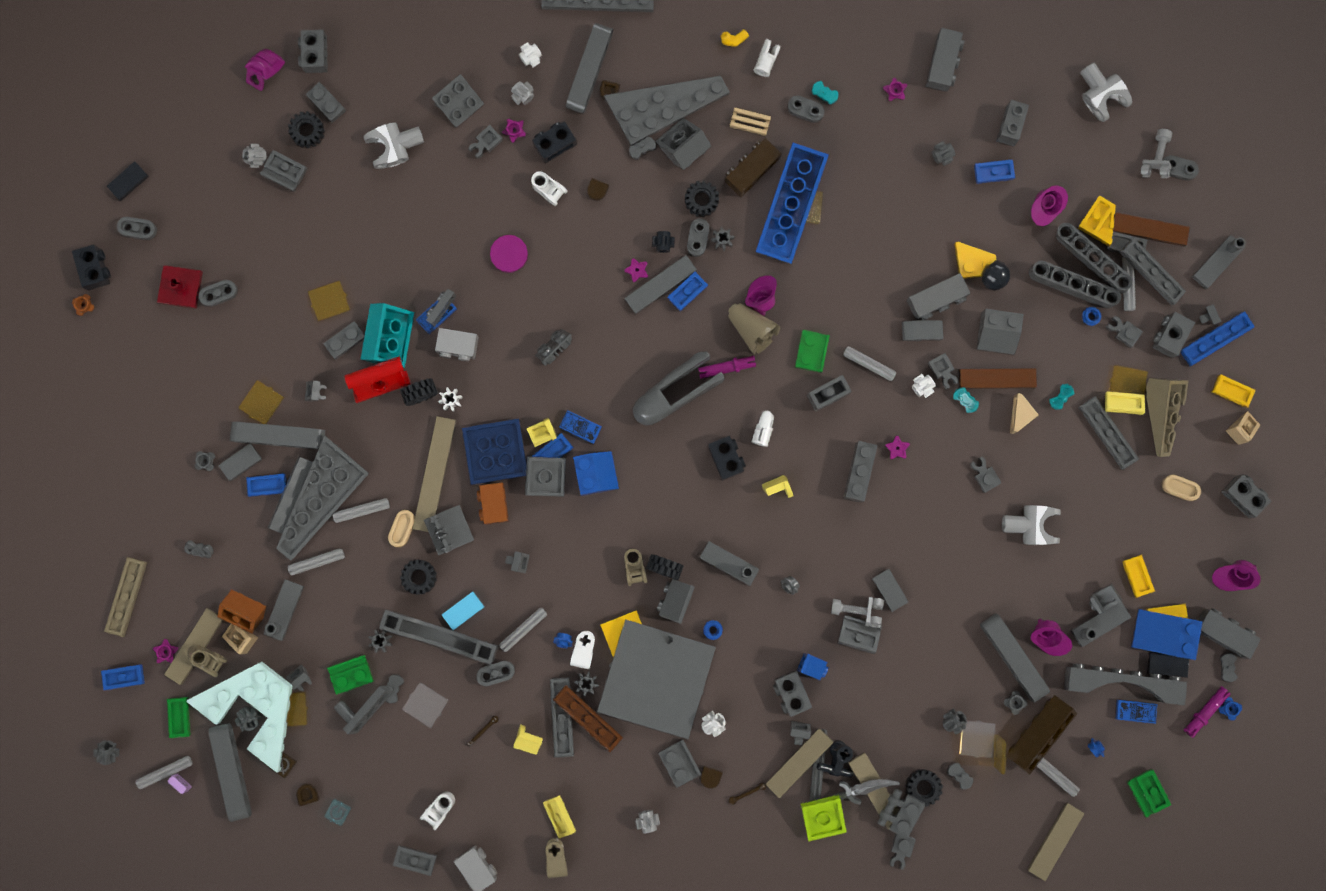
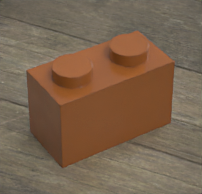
(493, 503)
(241, 611)

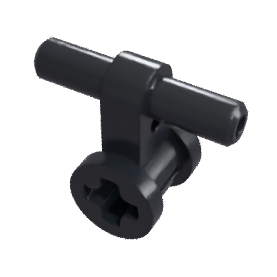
(838, 760)

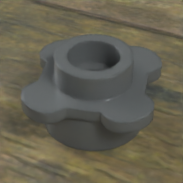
(200, 456)
(790, 585)
(1021, 703)

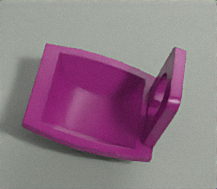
(264, 65)

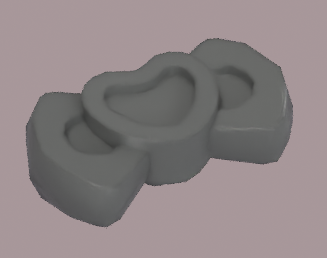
(642, 148)
(198, 549)
(1228, 667)
(394, 682)
(959, 775)

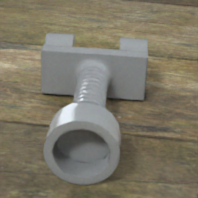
(1163, 136)
(872, 621)

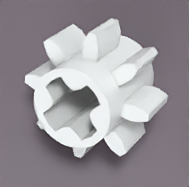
(530, 54)
(923, 385)
(451, 404)
(713, 723)

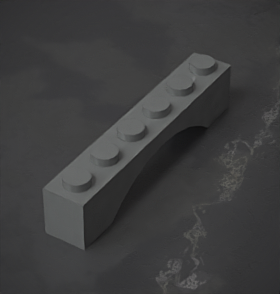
(439, 636)
(1164, 690)

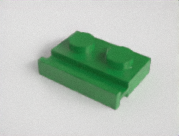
(812, 351)
(350, 674)
(1148, 792)

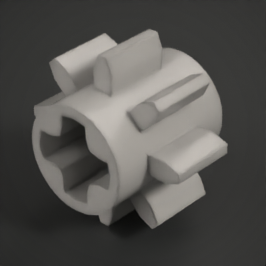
(522, 93)
(254, 155)
(647, 821)

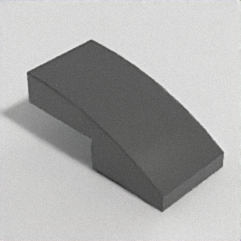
(922, 330)

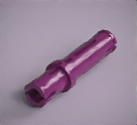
(727, 367)
(1202, 717)

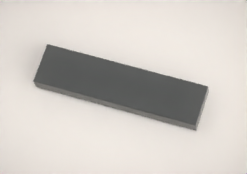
(1152, 271)
(660, 284)
(1108, 433)
(290, 495)
(561, 722)

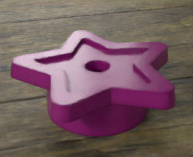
(895, 85)
(514, 125)
(636, 275)
(902, 447)
(160, 652)

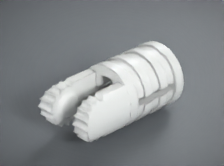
(766, 60)
(763, 429)

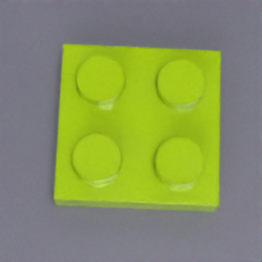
(823, 818)

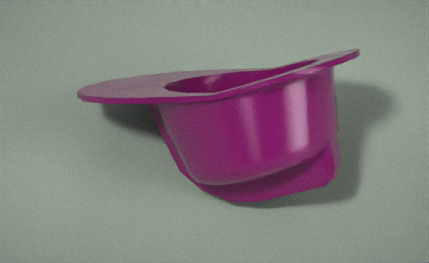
(1048, 205)
(762, 294)
(1238, 576)
(1050, 638)

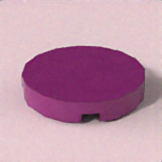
(509, 253)

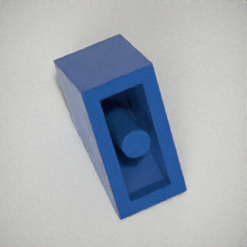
(813, 666)

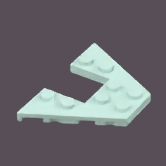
(266, 693)

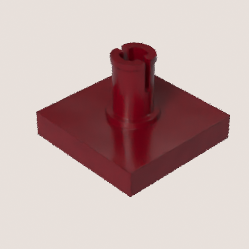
(179, 287)

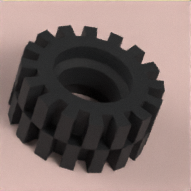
(301, 119)
(697, 188)
(418, 392)
(664, 567)
(407, 573)
(935, 782)

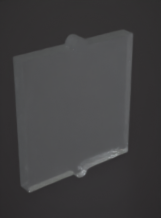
(425, 705)
(977, 739)

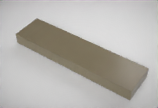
(125, 597)
(200, 635)
(799, 763)
(865, 772)
(1055, 841)

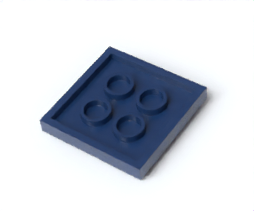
(494, 451)

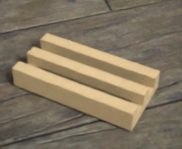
(750, 121)

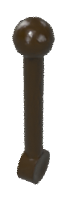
(494, 719)
(732, 800)

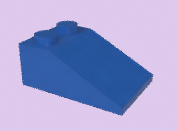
(1167, 634)

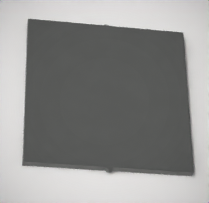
(656, 679)

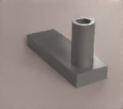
(1219, 261)
(729, 563)
(283, 610)
(1100, 624)
(357, 721)

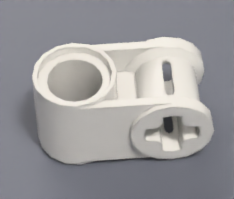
(550, 190)
(583, 653)
(436, 811)

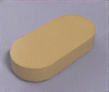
(1181, 487)
(401, 528)

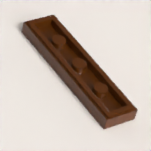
(1151, 229)
(997, 378)
(587, 718)

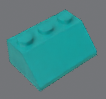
(387, 333)

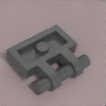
(907, 815)

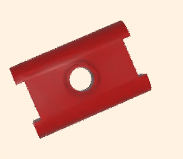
(377, 379)

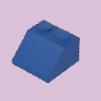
(595, 473)

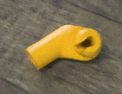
(731, 40)

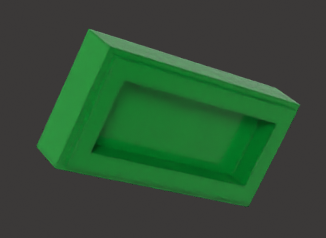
(178, 717)

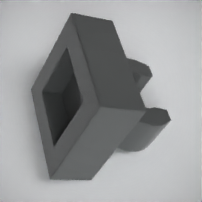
(1211, 315)
(312, 391)
(518, 562)
(297, 677)
(800, 731)

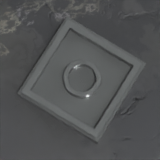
(545, 476)

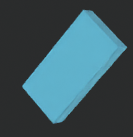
(463, 610)

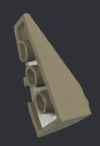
(1164, 403)

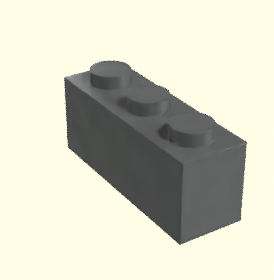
(945, 60)
(938, 297)
(860, 471)
(1228, 633)

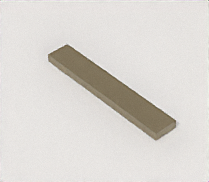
(434, 471)

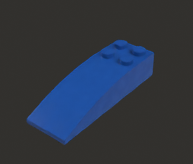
(792, 202)

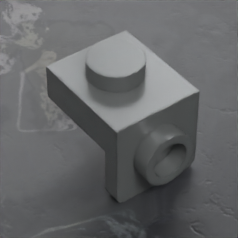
(1104, 599)

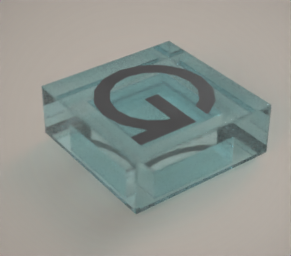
(337, 812)

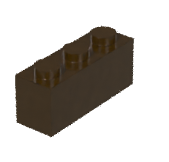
(752, 167)

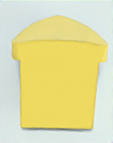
(542, 432)
(777, 485)
(527, 741)

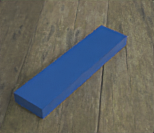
(1217, 338)

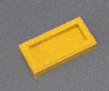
(1233, 391)
(1138, 576)

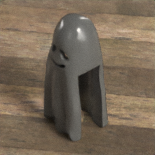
(653, 405)

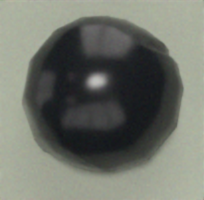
(995, 275)

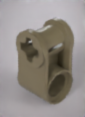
(634, 569)
(209, 660)
(556, 862)

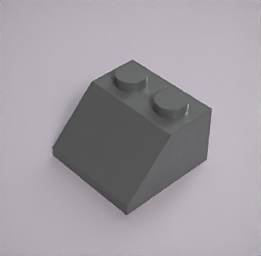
(683, 143)
(999, 331)
(676, 600)

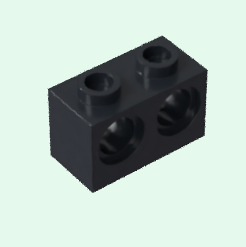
(557, 145)
(87, 269)
(721, 459)

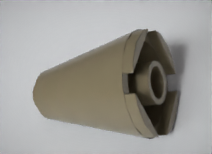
(753, 327)

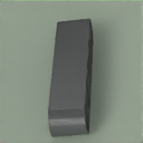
(589, 68)
(1090, 248)
(1084, 284)
(276, 435)
(1015, 658)
(230, 772)

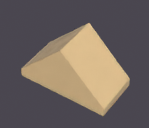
(1021, 413)
(1243, 428)
(239, 639)

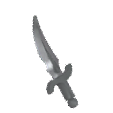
(862, 789)

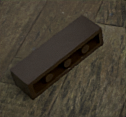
(1042, 734)

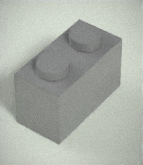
(457, 344)
(476, 869)

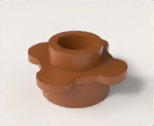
(77, 303)

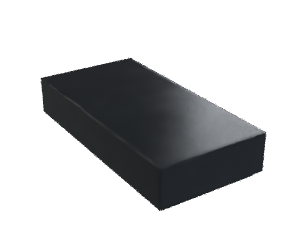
(127, 181)
(1168, 665)

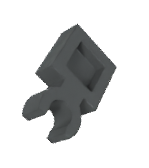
(487, 139)
(1126, 333)
(942, 367)
(986, 478)
(901, 847)

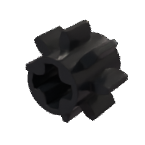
(663, 241)

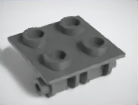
(457, 100)
(558, 338)
(448, 530)

